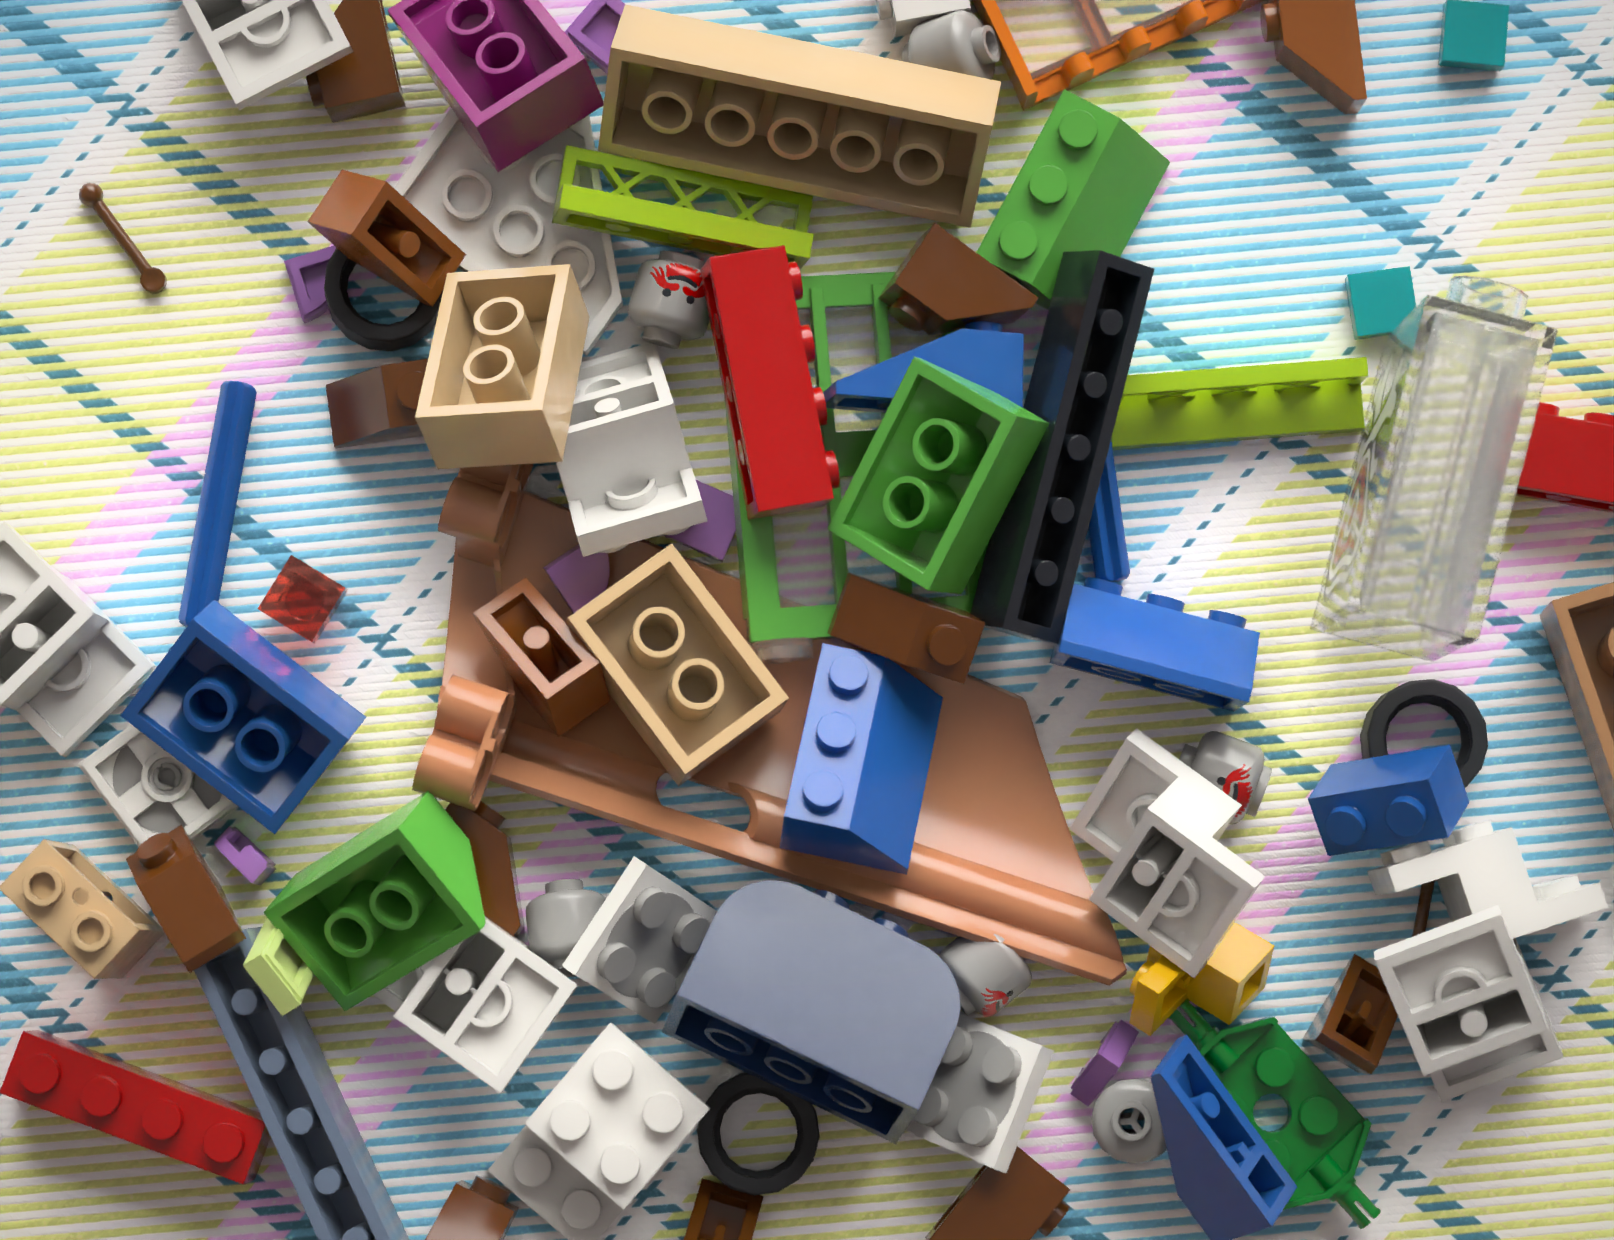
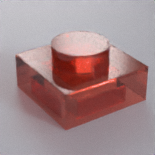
(302, 599)

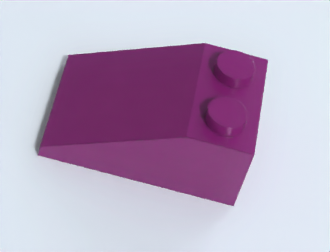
(501, 70)

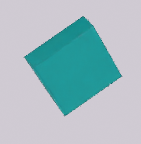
(1473, 35)
(1379, 301)

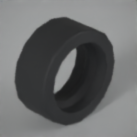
(362, 331)
(1434, 692)
(744, 1179)

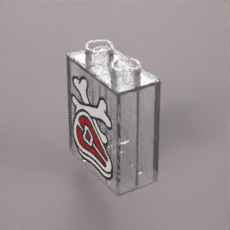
(1436, 472)

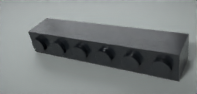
(1079, 392)

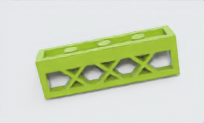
(679, 223)
(1241, 403)

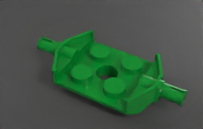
(1322, 1129)

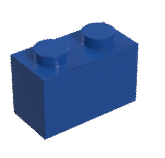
(1389, 800)

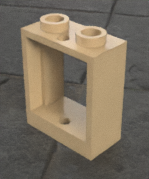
(66, 900)

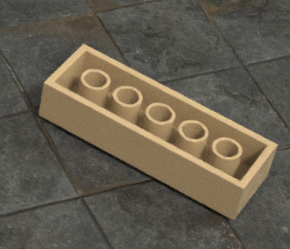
(797, 115)

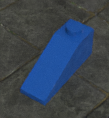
(975, 353)
(1214, 1151)

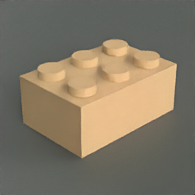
(503, 367)
(677, 664)

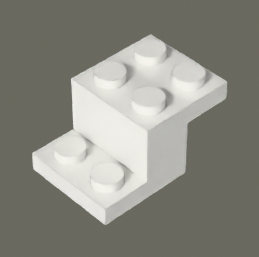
(267, 42)
(627, 455)
(58, 651)
(1167, 869)
(1487, 870)
(482, 1002)
(1468, 1003)
(598, 1137)

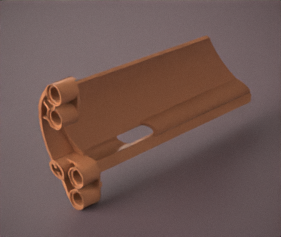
(989, 825)

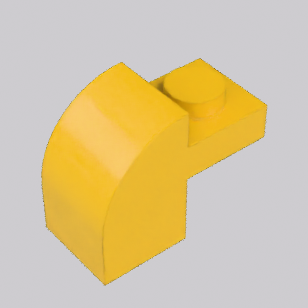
(1222, 987)

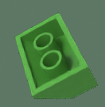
(1074, 193)
(937, 477)
(382, 902)

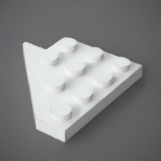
(508, 214)

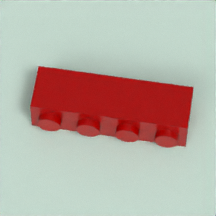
(768, 381)
(1570, 460)
(137, 1106)

